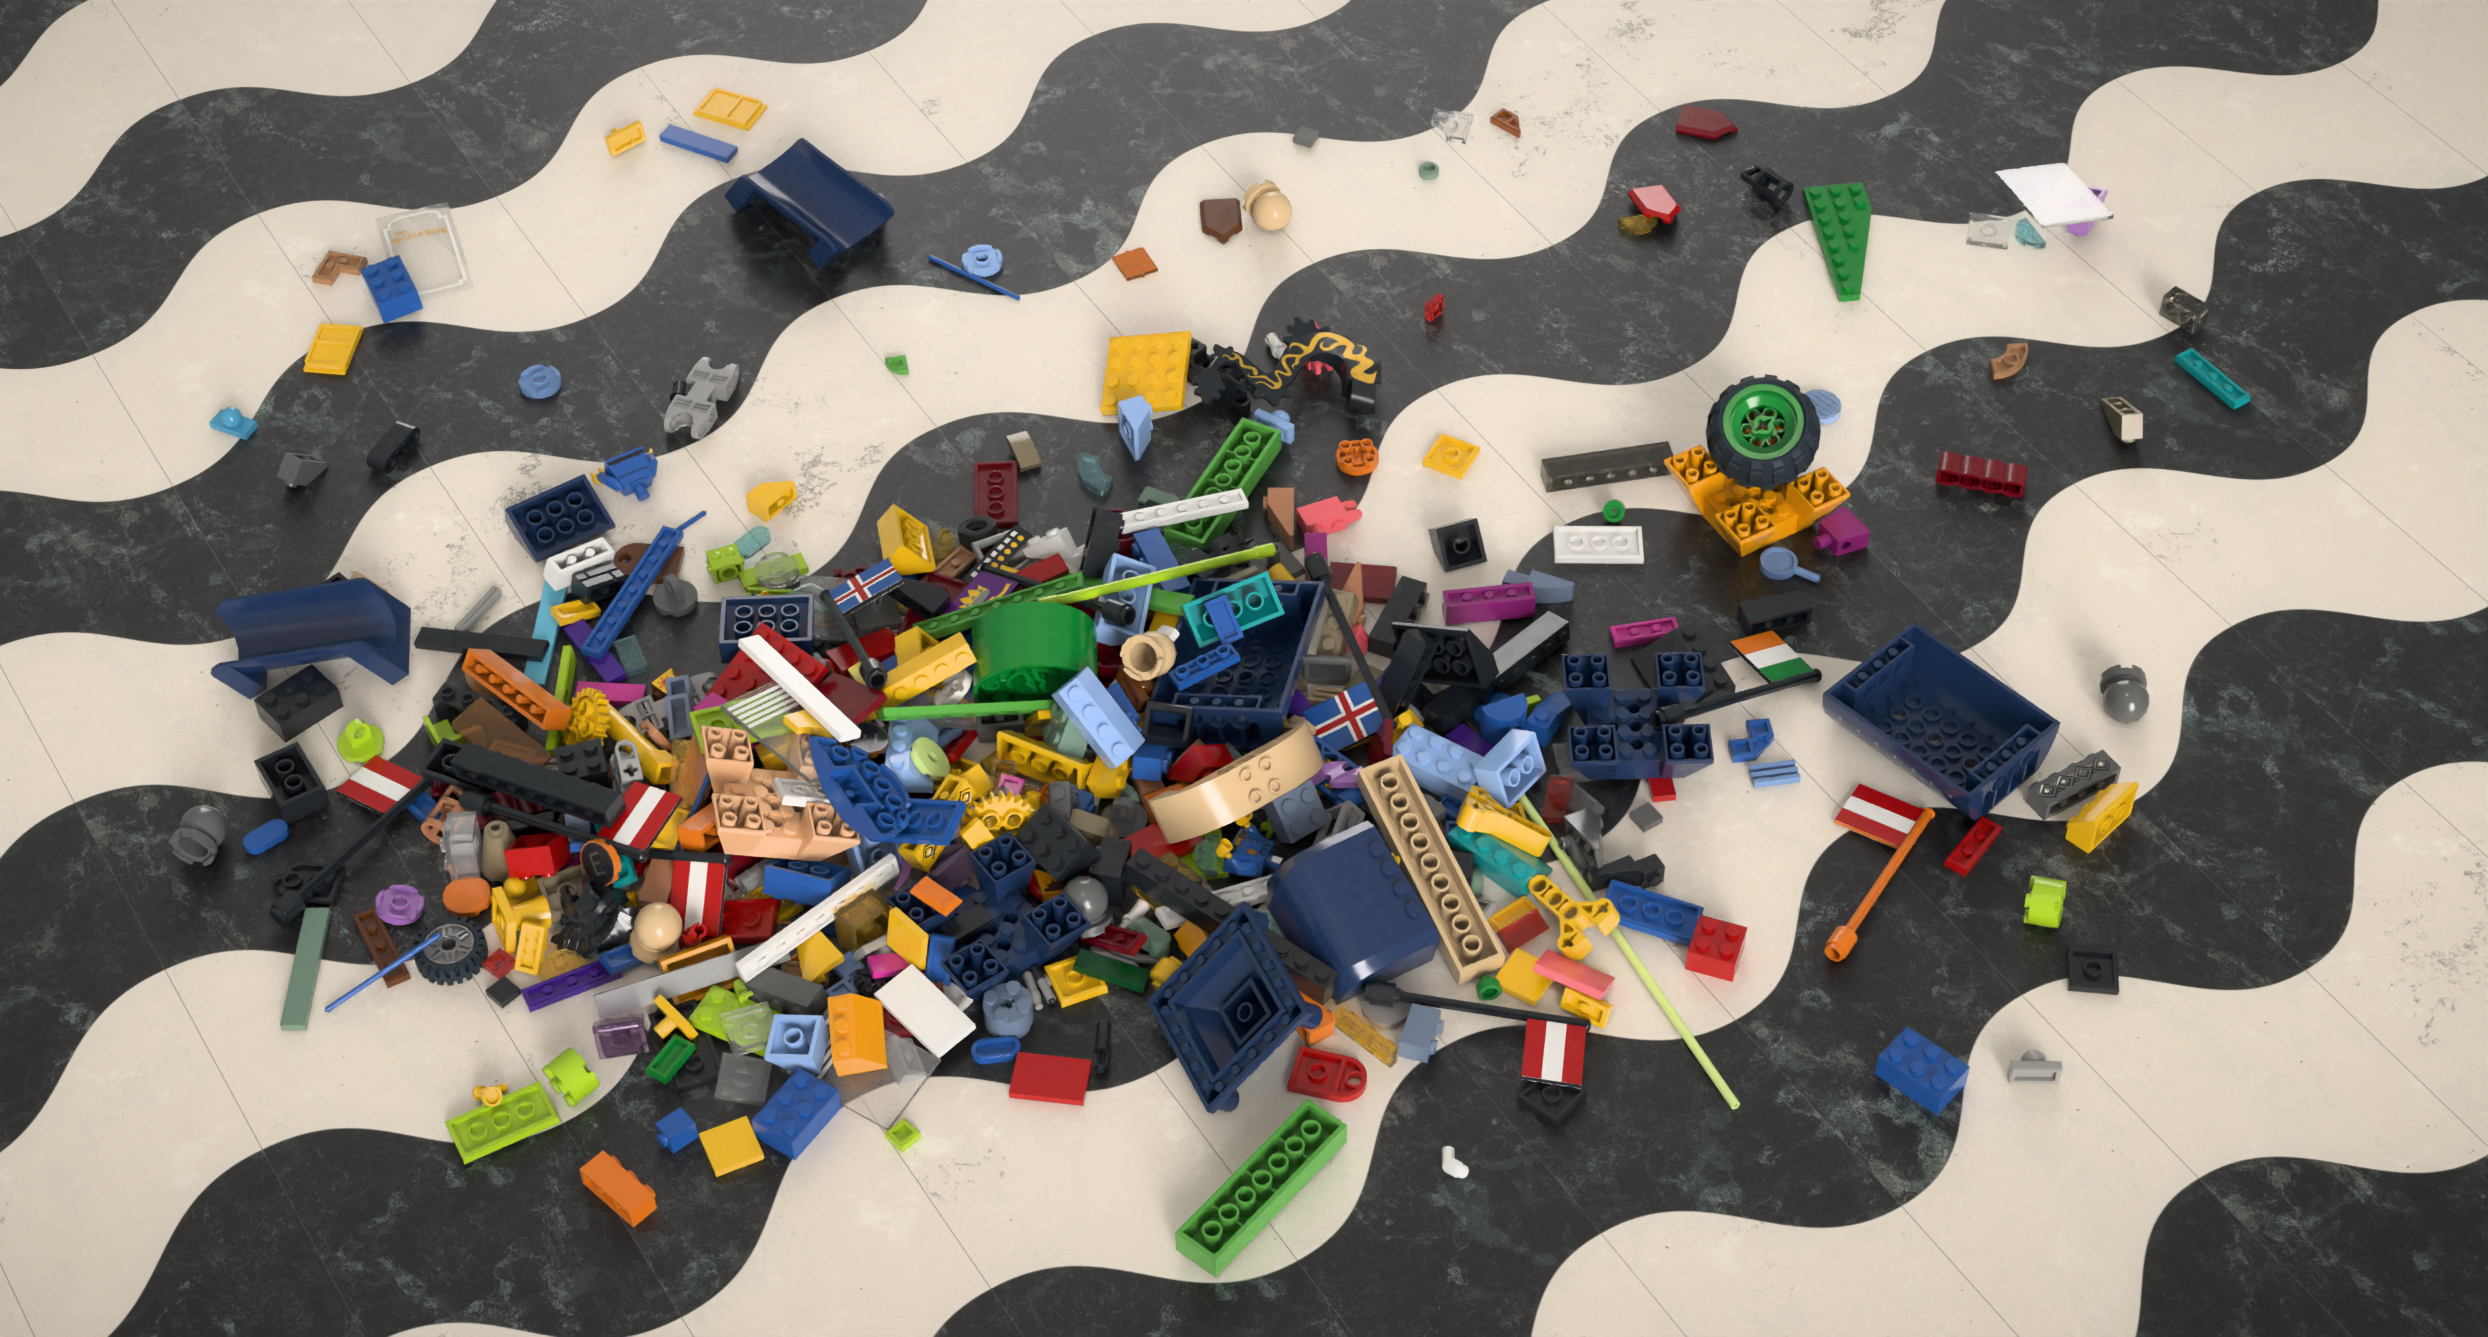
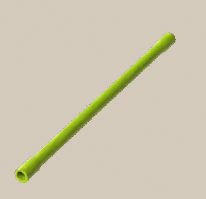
(1256, 553)

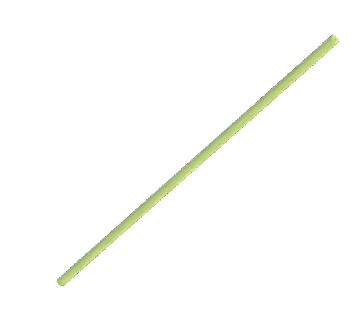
(1636, 963)

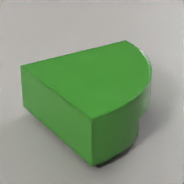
(897, 364)

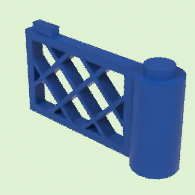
(1341, 794)

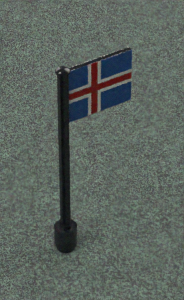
(851, 597)
(1359, 710)

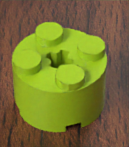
(2045, 901)
(570, 1077)

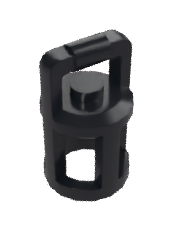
(1763, 180)

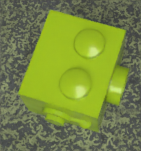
(724, 563)

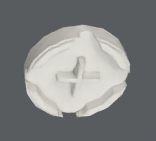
(954, 688)

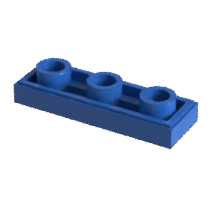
(1204, 666)

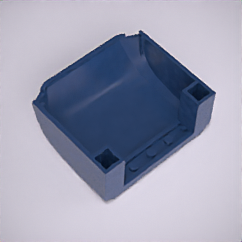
(1352, 910)

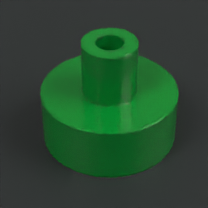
(1610, 514)
(1488, 988)

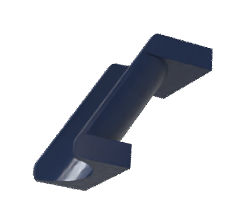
(815, 198)
(315, 626)

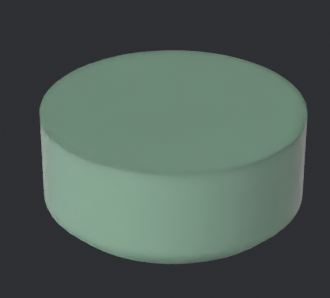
(1428, 170)
(1477, 882)

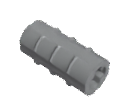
(753, 877)

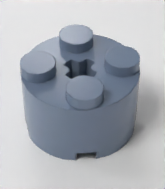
(1008, 1010)

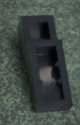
(1643, 872)

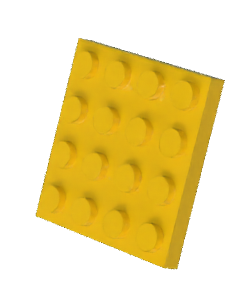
(1147, 367)

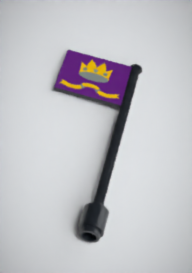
(995, 582)

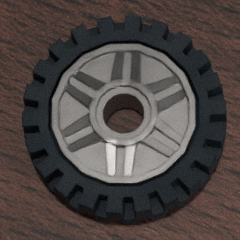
(454, 954)

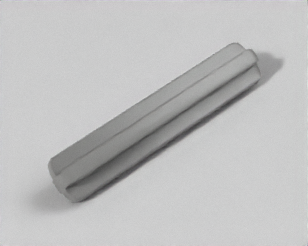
(479, 609)

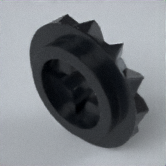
(863, 984)

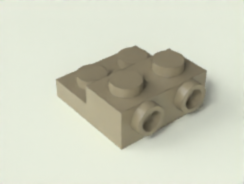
(552, 888)

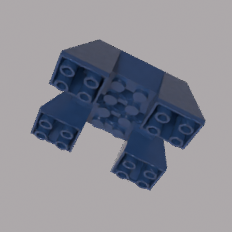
(1617, 723)
(1019, 932)

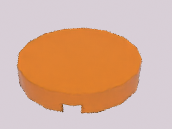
(467, 897)

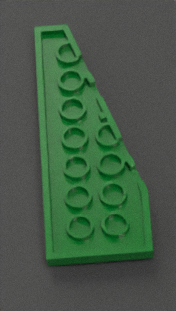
(1842, 227)

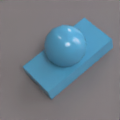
(233, 423)

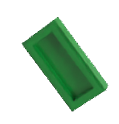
(670, 1059)

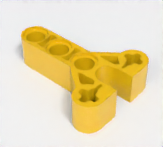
(1485, 815)
(1596, 914)

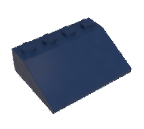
(558, 518)
(786, 614)

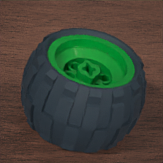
(1764, 404)

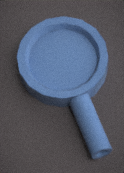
(1782, 564)

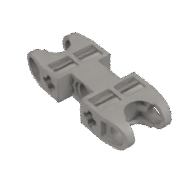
(699, 406)
(658, 710)
(626, 768)

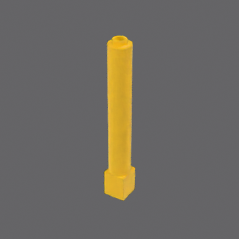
(654, 762)

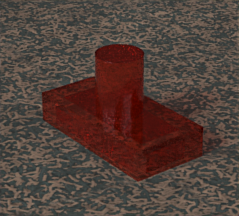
(1557, 798)

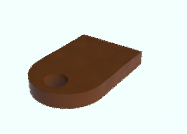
(635, 552)

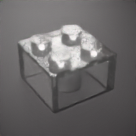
(462, 845)

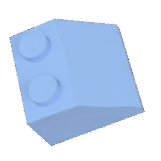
(1135, 424)
(798, 1042)

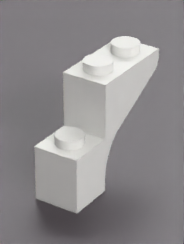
(1055, 542)

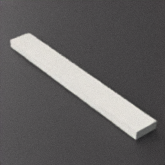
(799, 688)
(815, 918)

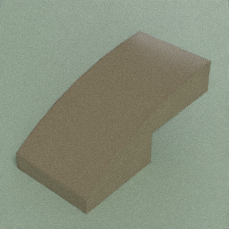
(1024, 451)

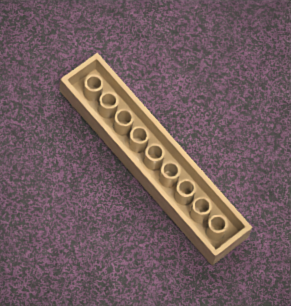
(1430, 868)

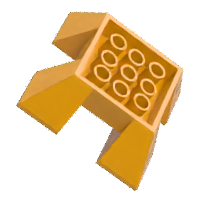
(1751, 516)

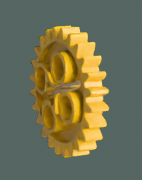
(587, 717)
(1000, 808)

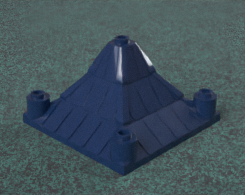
(1230, 1008)

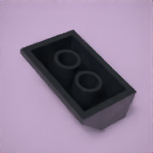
(440, 768)

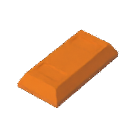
(935, 896)

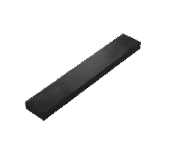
(502, 645)

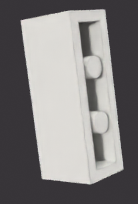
(561, 567)

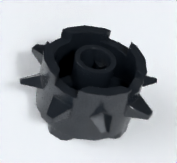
(1229, 544)

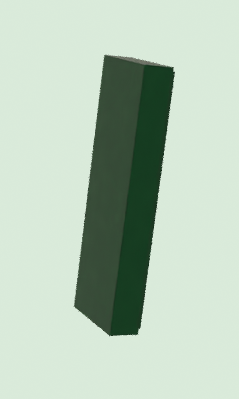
(1111, 970)

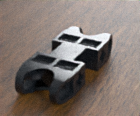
(1229, 374)

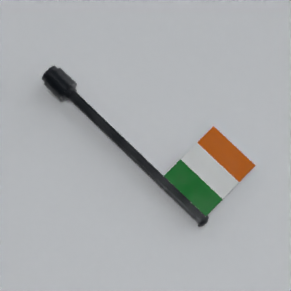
(1768, 657)

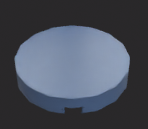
(540, 381)

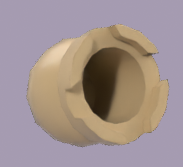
(1268, 206)
(1148, 655)
(655, 932)

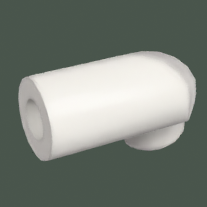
(1451, 1165)

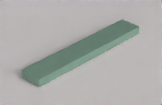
(305, 969)

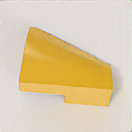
(818, 957)

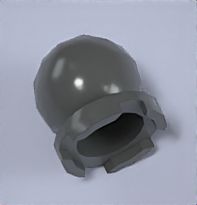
(2124, 693)
(199, 835)
(1092, 900)

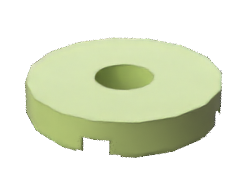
(929, 758)

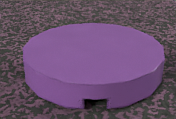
(399, 905)

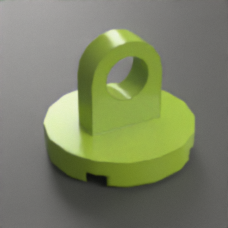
(360, 741)

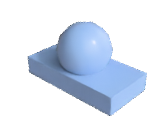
(1279, 420)

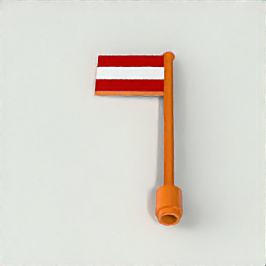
(1885, 821)

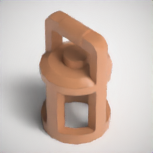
(444, 806)

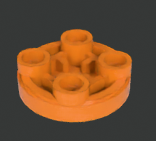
(1357, 457)

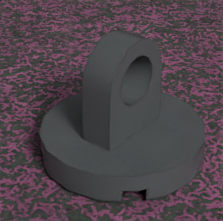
(675, 596)
(1126, 816)

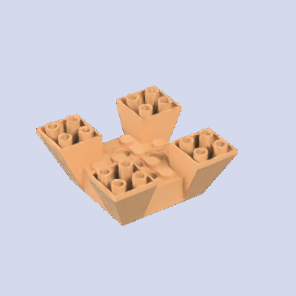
(751, 815)

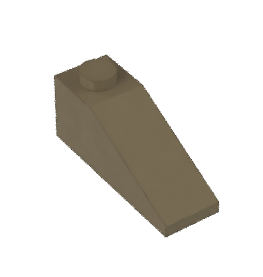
(2123, 418)

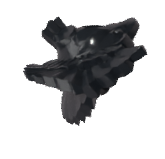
(593, 920)

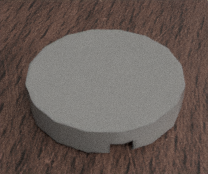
(1385, 1016)

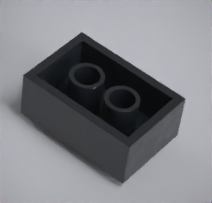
(298, 703)
(292, 782)
(1057, 844)

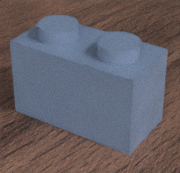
(1420, 1033)

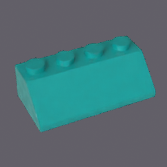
(1251, 601)
(1499, 860)

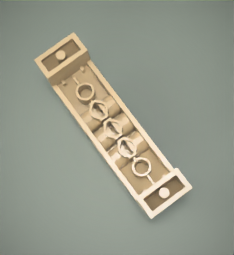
(1239, 785)

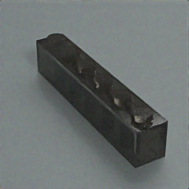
(1605, 466)

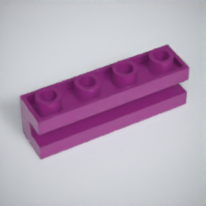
(1488, 603)

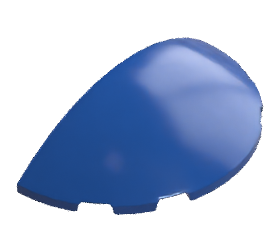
(859, 790)

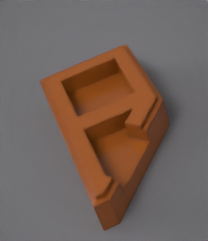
(1507, 121)

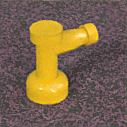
(489, 1095)

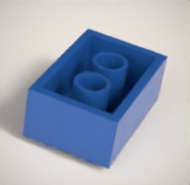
(391, 288)
(804, 880)
(1922, 1070)
(796, 1113)

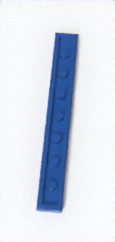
(631, 593)

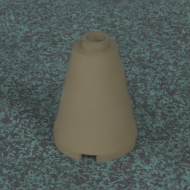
(495, 840)

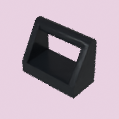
(1167, 735)

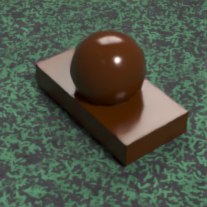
(1135, 690)

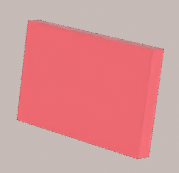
(1573, 974)

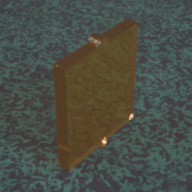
(1134, 264)

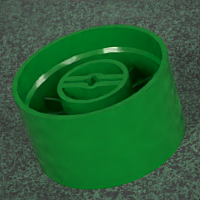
(1030, 651)

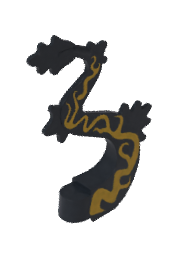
(1351, 359)

